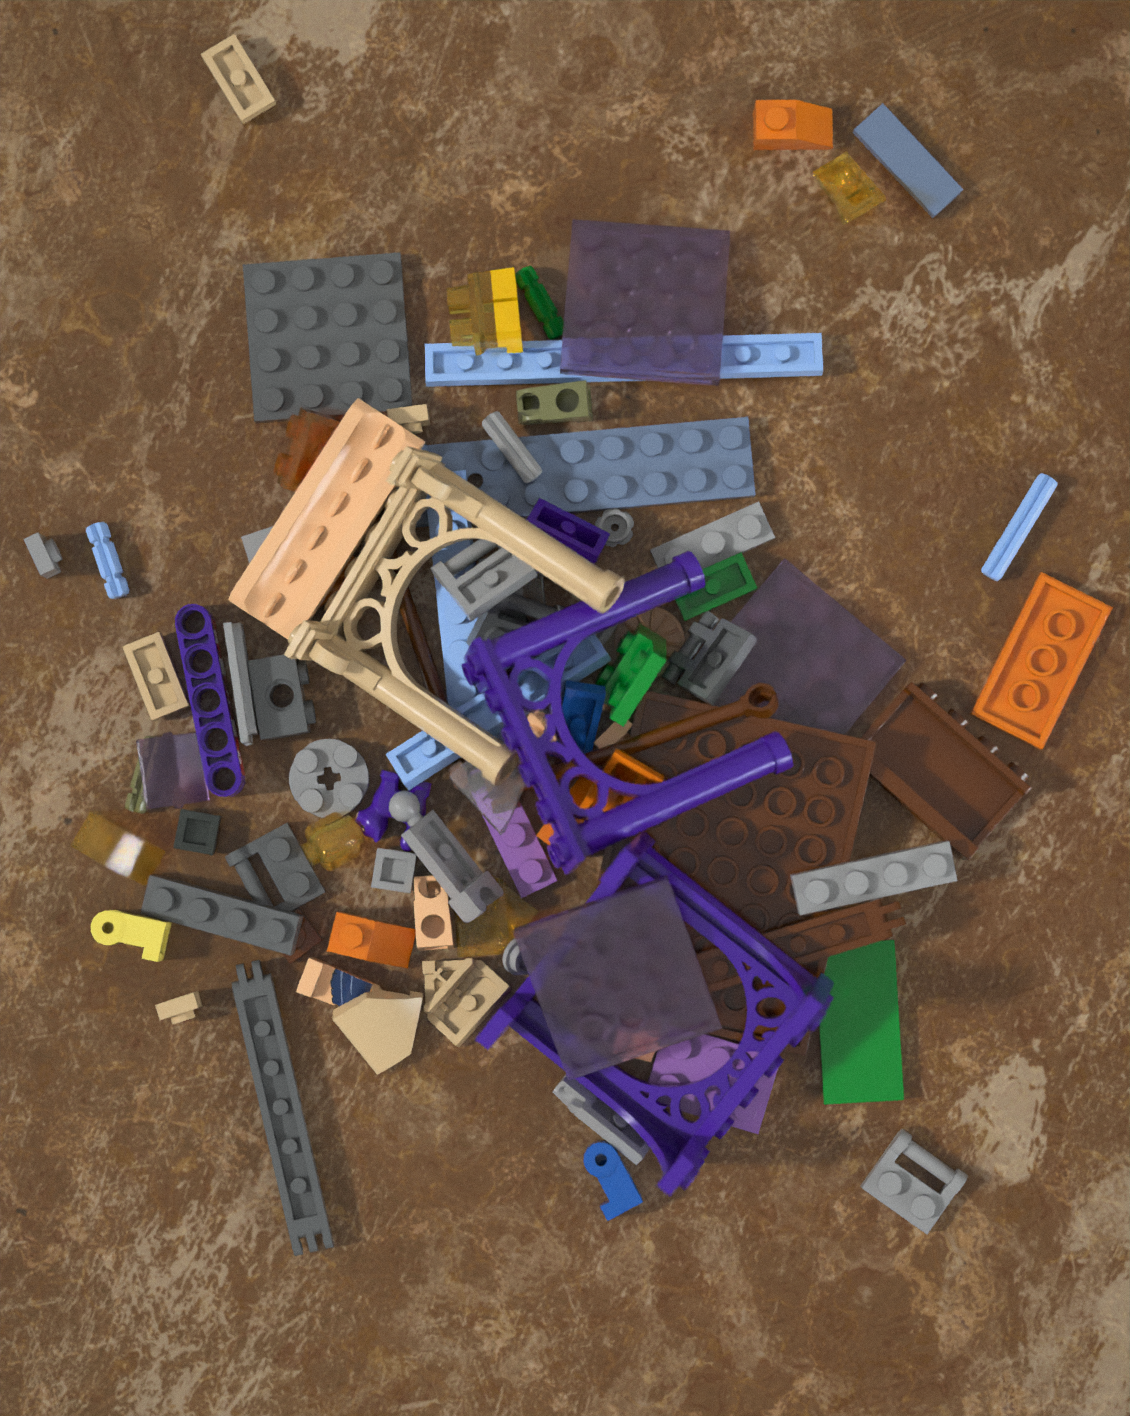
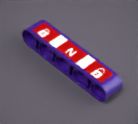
(200, 683)

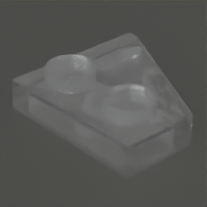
(492, 801)

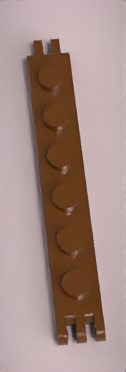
(812, 939)

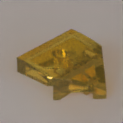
(494, 927)

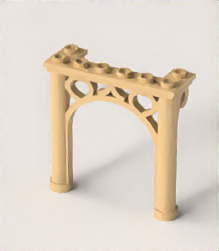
(417, 475)

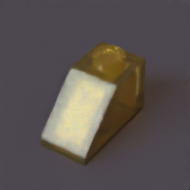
(117, 847)

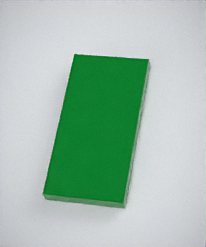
(862, 1028)

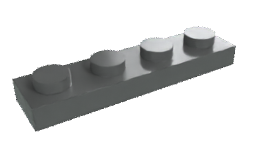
(222, 914)

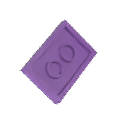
(698, 1059)

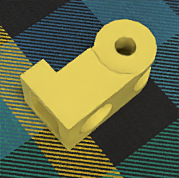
(123, 927)

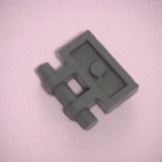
(716, 661)

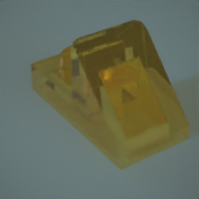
(848, 187)

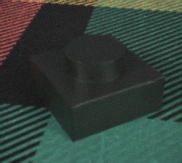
(197, 832)

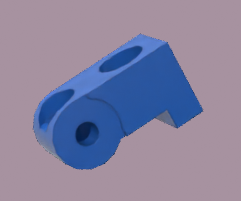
(606, 1164)

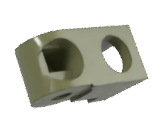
(555, 403)

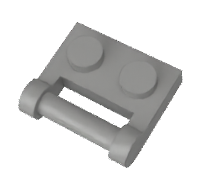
(486, 582)
(907, 1193)

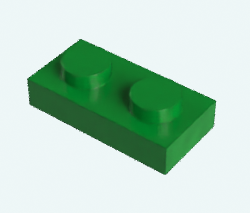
(723, 583)

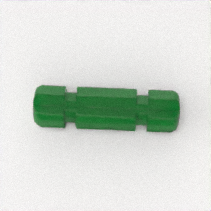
(540, 302)

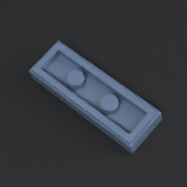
(907, 160)

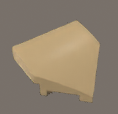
(461, 995)
(380, 1025)

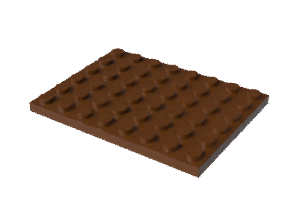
(757, 834)

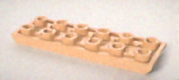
(323, 521)

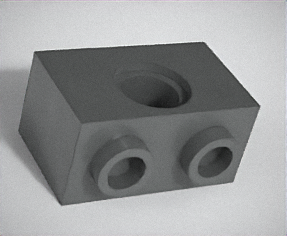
(268, 675)

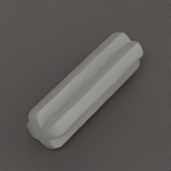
(511, 447)

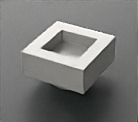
(44, 554)
(394, 870)

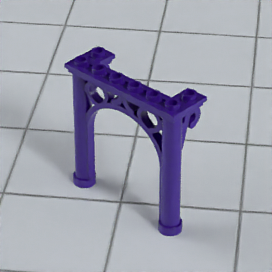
(653, 803)

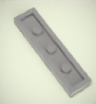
(873, 877)

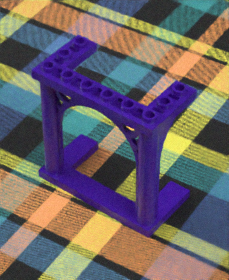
(671, 1136)

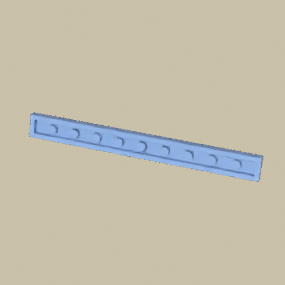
(540, 361)

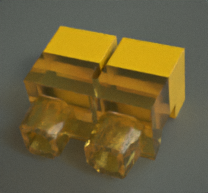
(493, 310)

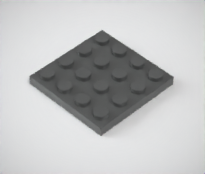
(327, 335)

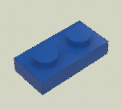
(582, 712)

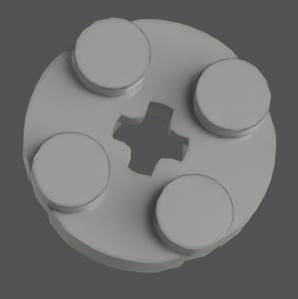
(342, 759)

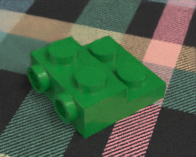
(632, 672)

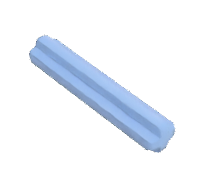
(1019, 527)

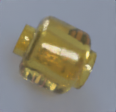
(332, 841)

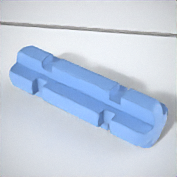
(107, 560)

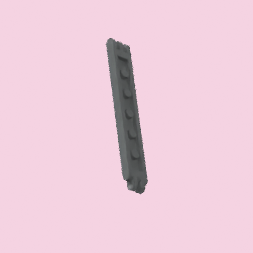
(281, 1108)

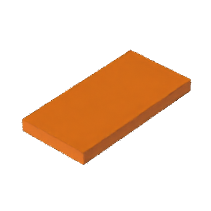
(1041, 660)

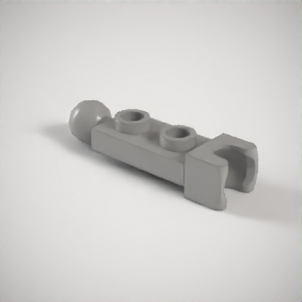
(445, 858)

